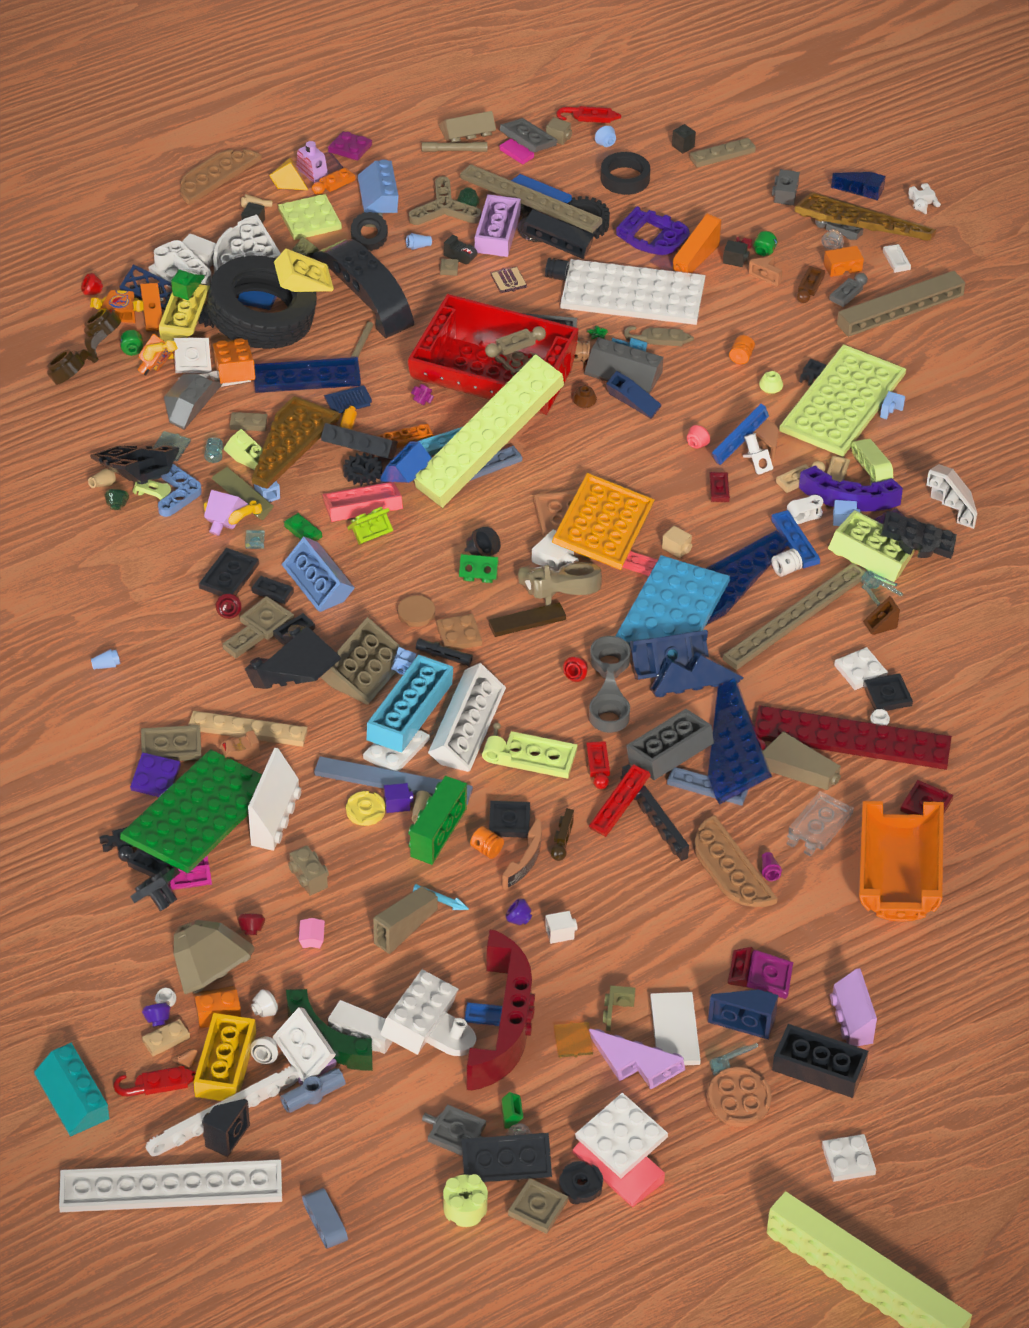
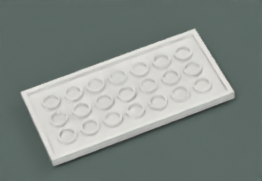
(633, 291)

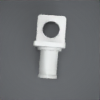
(757, 453)

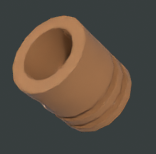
(582, 351)

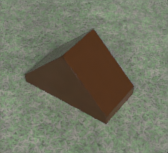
(884, 617)

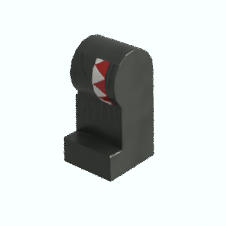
(458, 250)

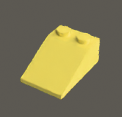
(302, 273)

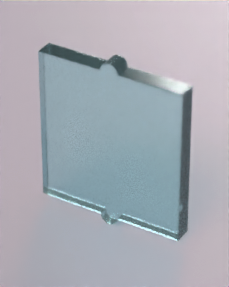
(170, 439)

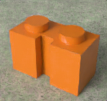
(842, 260)

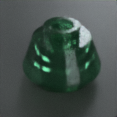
(469, 197)
(116, 498)

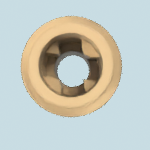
(102, 479)

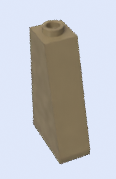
(799, 762)
(403, 918)

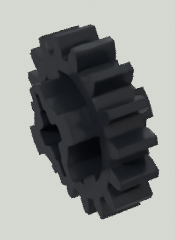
(362, 469)

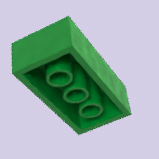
(438, 820)

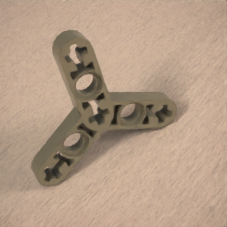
(420, 215)

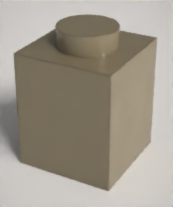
(560, 130)

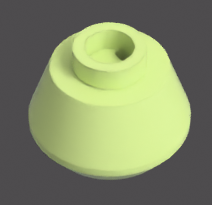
(771, 382)

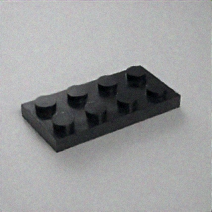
(507, 1157)

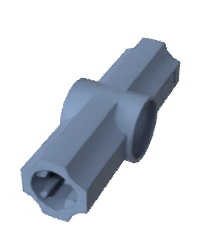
(321, 1085)

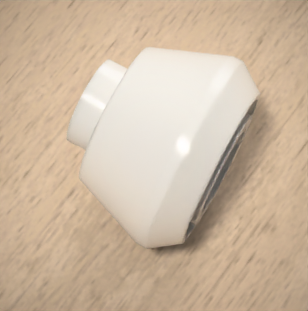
(264, 1004)
(264, 1050)

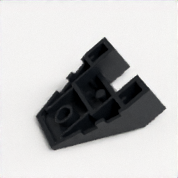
(300, 660)

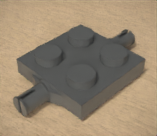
(452, 1127)

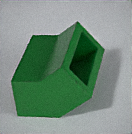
(511, 1109)

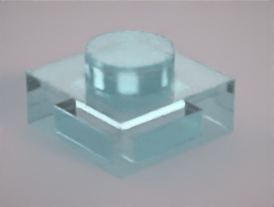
(255, 539)

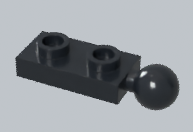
(142, 861)

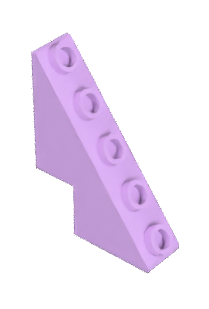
(629, 1057)

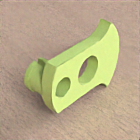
(161, 490)

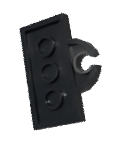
(918, 536)

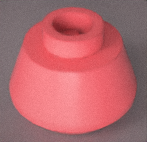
(698, 436)

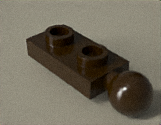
(561, 837)

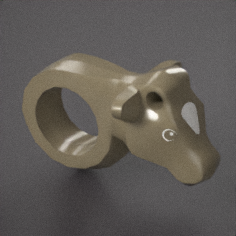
(571, 579)

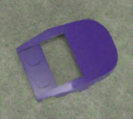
(668, 240)

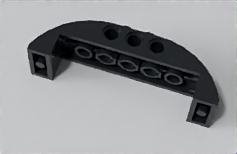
(370, 282)

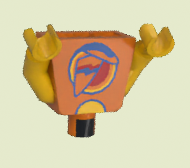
(121, 302)
(156, 354)

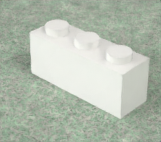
(359, 1023)

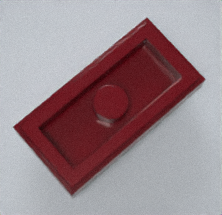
(719, 487)

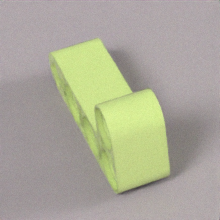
(872, 460)

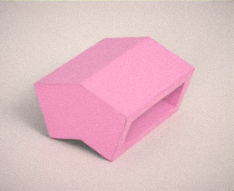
(311, 933)

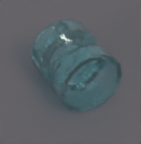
(213, 450)

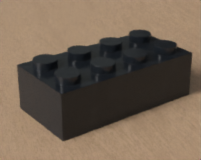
(820, 1060)

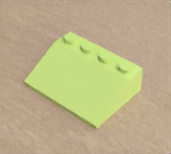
(862, 543)

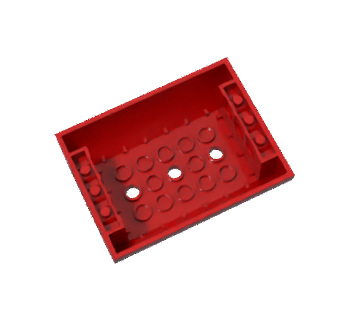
(464, 330)

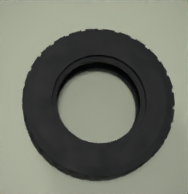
(259, 328)

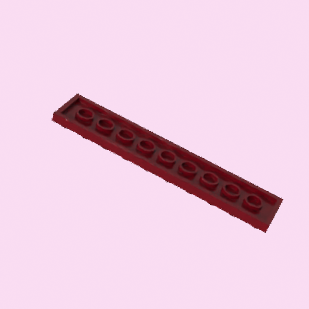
(855, 737)

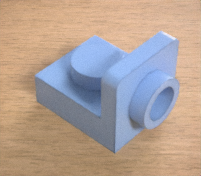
(892, 402)
(403, 660)

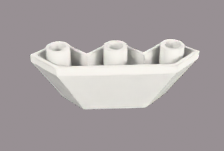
(953, 493)

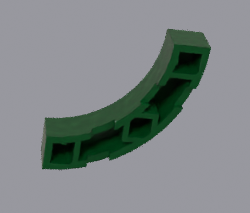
(349, 1050)

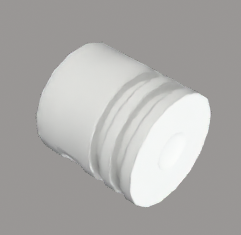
(789, 561)

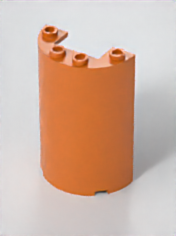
(901, 861)

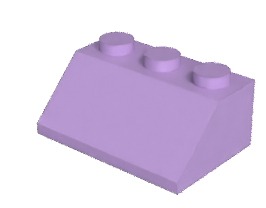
(854, 1009)

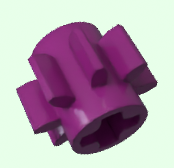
(422, 394)

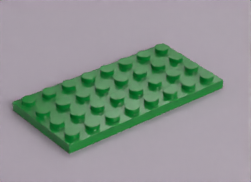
(195, 812)

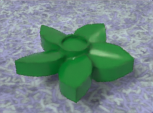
(597, 332)

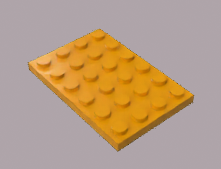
(603, 521)

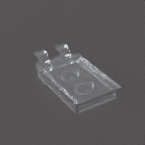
(819, 822)

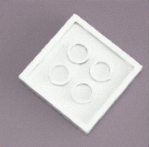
(621, 1135)

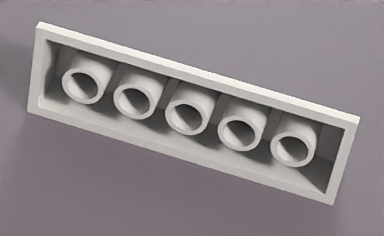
(467, 718)

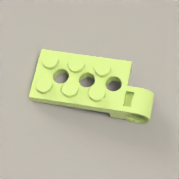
(500, 753)

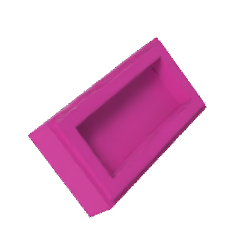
(516, 151)

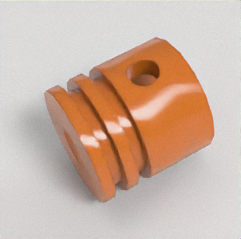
(742, 349)
(489, 842)

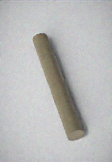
(362, 340)

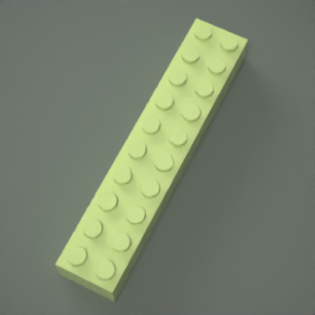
(489, 431)
(861, 1268)

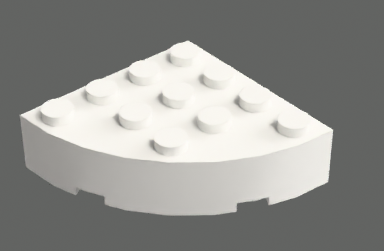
(244, 240)

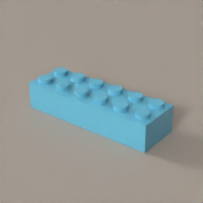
(409, 703)

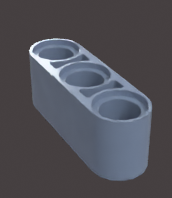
(325, 1218)

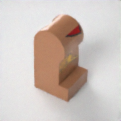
(241, 748)

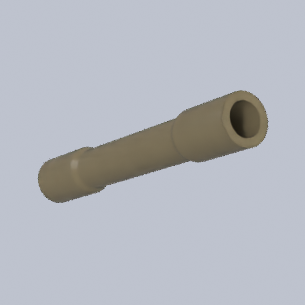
(434, 146)

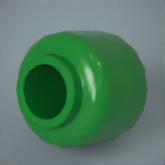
(765, 243)
(131, 342)

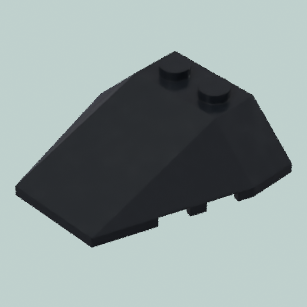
(138, 464)

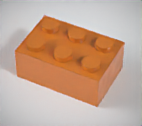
(233, 361)

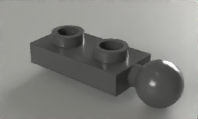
(850, 232)
(849, 289)

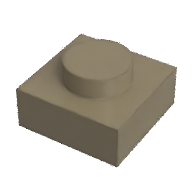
(449, 267)

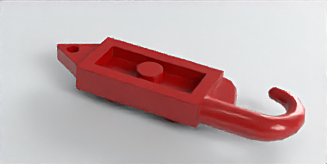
(589, 114)
(157, 1081)

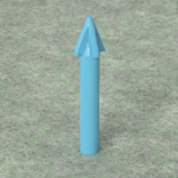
(456, 904)

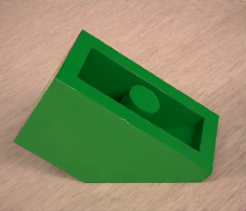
(185, 283)

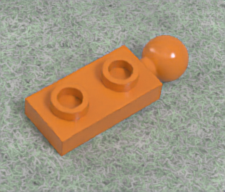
(333, 181)

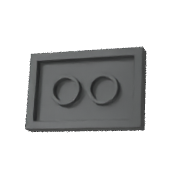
(528, 135)

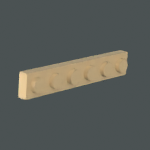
(239, 726)

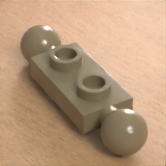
(515, 341)

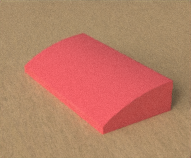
(362, 500)
(634, 1185)

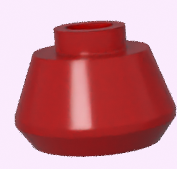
(91, 284)
(575, 668)

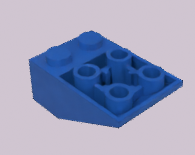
(406, 464)

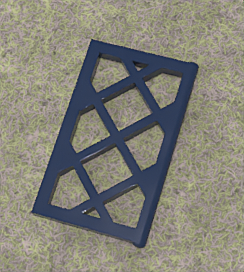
(146, 274)

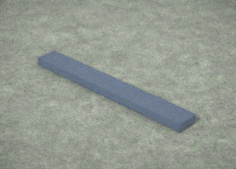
(376, 776)

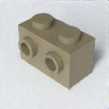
(308, 870)

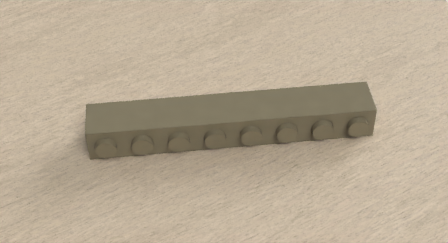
(900, 303)

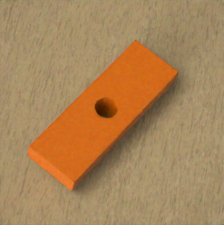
(151, 300)
(406, 435)

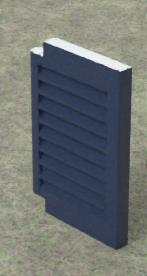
(344, 399)

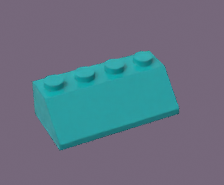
(71, 1090)

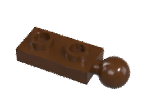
(810, 284)

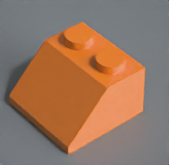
(218, 1001)

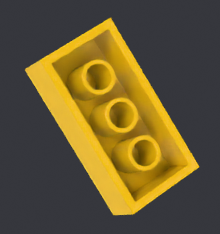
(224, 1057)

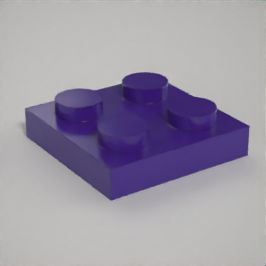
(154, 774)

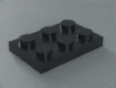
(229, 573)

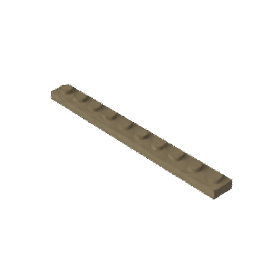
(531, 198)
(793, 616)

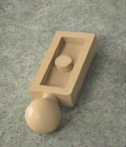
(791, 479)

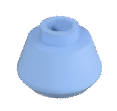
(605, 136)

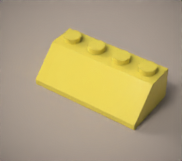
(182, 315)

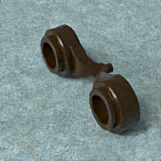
(70, 362)

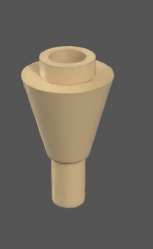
(247, 198)

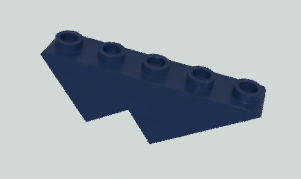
(699, 673)

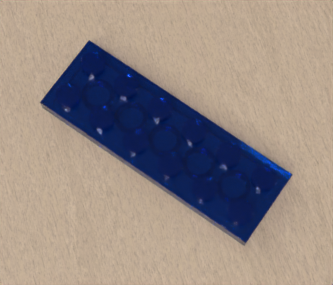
(307, 375)

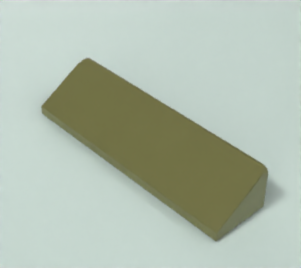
(237, 487)

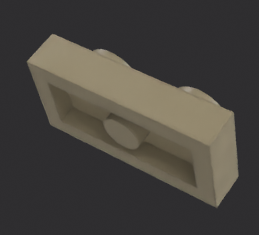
(248, 421)
(243, 641)

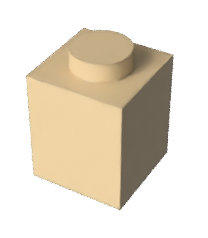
(677, 542)

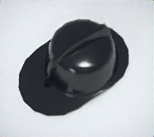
(483, 542)

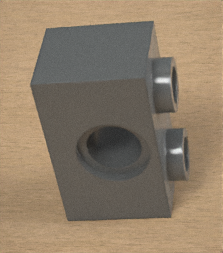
(786, 187)

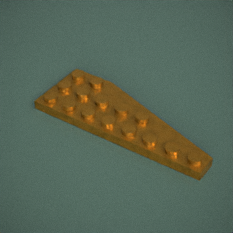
(841, 212)
(292, 434)

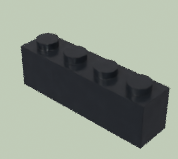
(558, 234)
(359, 441)

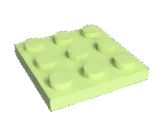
(309, 217)

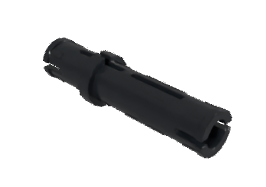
(436, 649)

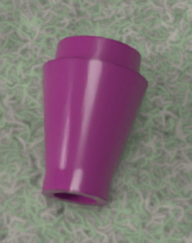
(770, 868)

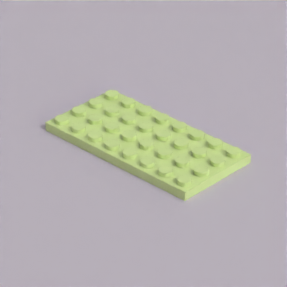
(842, 400)

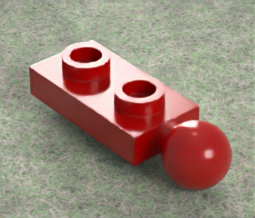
(598, 763)

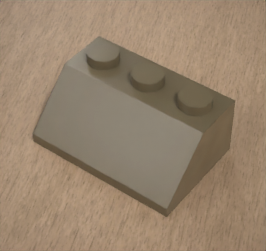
(468, 126)

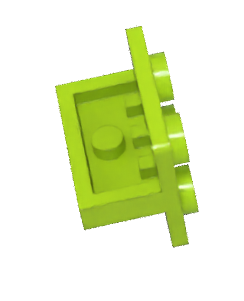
(371, 525)

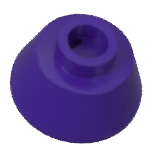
(519, 912)
(157, 1013)

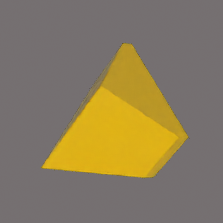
(288, 176)

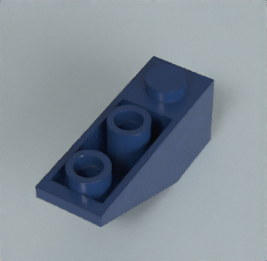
(632, 395)

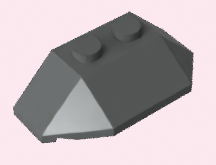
(189, 397)

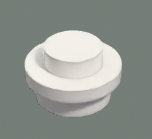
(880, 717)
(165, 995)

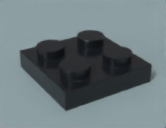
(888, 692)
(510, 818)

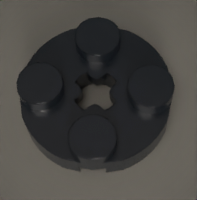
(581, 1193)

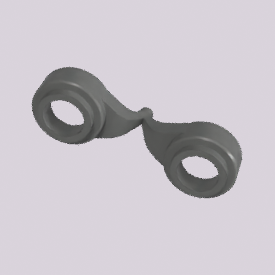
(609, 697)

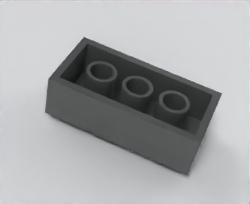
(670, 743)

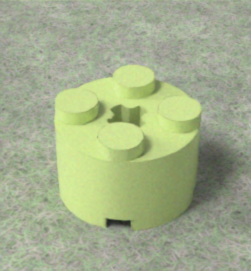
(465, 1200)

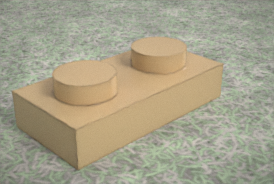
(166, 1037)

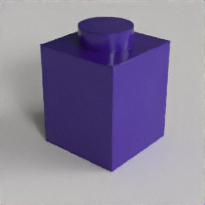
(397, 798)

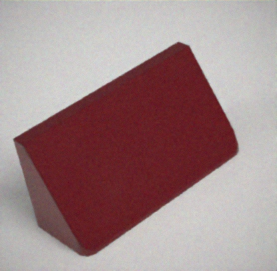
(740, 967)

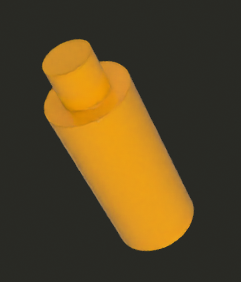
(349, 417)

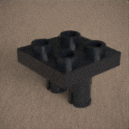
(157, 888)

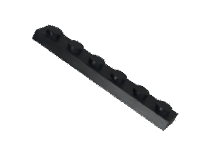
(660, 820)

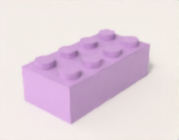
(497, 225)

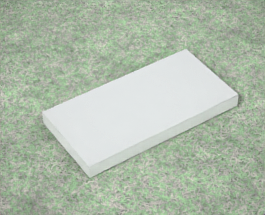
(676, 1025)

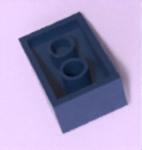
(744, 1011)

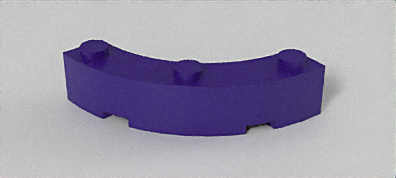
(876, 497)

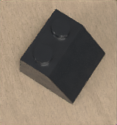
(226, 1126)

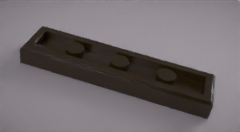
(527, 619)

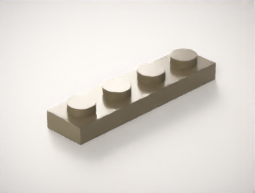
(722, 152)

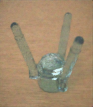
(873, 580)
(722, 1062)

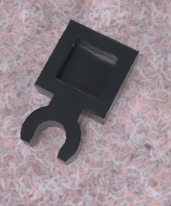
(812, 371)
(113, 841)

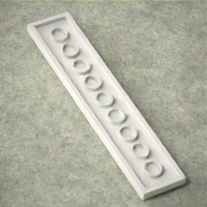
(170, 1185)

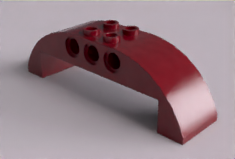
(518, 1009)

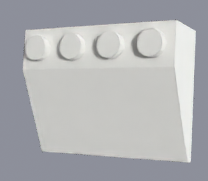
(273, 802)

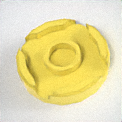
(365, 808)

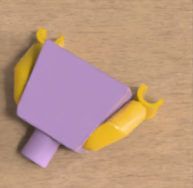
(227, 510)

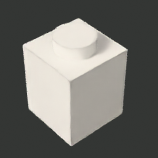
(560, 927)

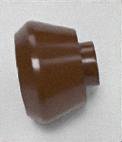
(584, 397)

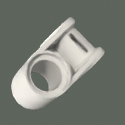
(804, 510)

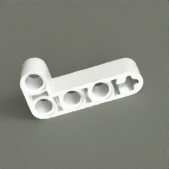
(182, 257)

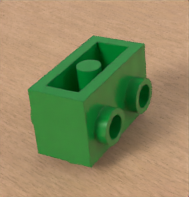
(478, 565)

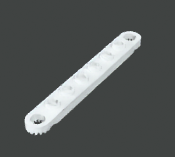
(193, 1126)

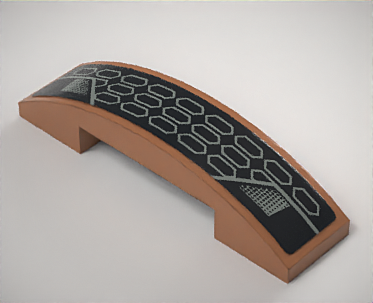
(516, 872)

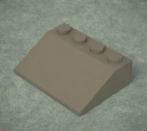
(363, 663)

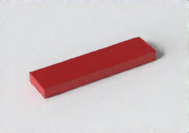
(619, 800)

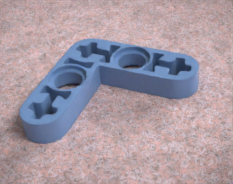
(189, 489)

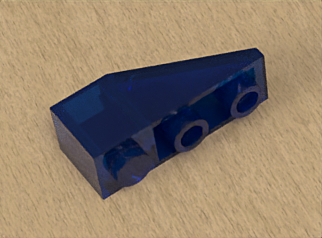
(859, 183)

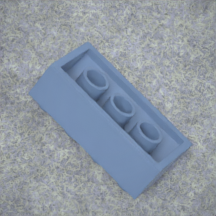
(378, 188)
(317, 575)

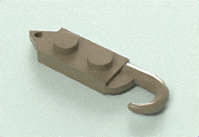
(660, 336)

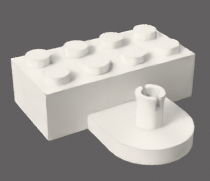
(423, 1018)

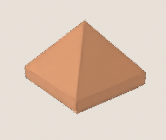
(185, 1058)

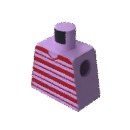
(311, 162)

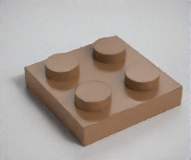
(459, 632)

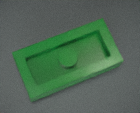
(302, 528)

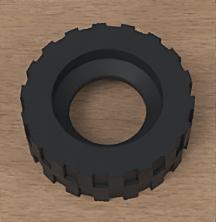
(373, 219)

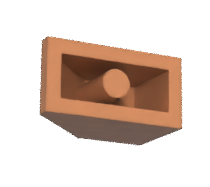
(767, 437)

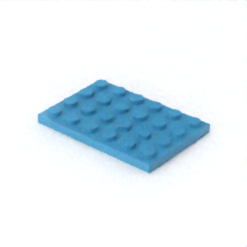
(673, 601)

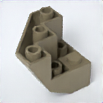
(207, 952)

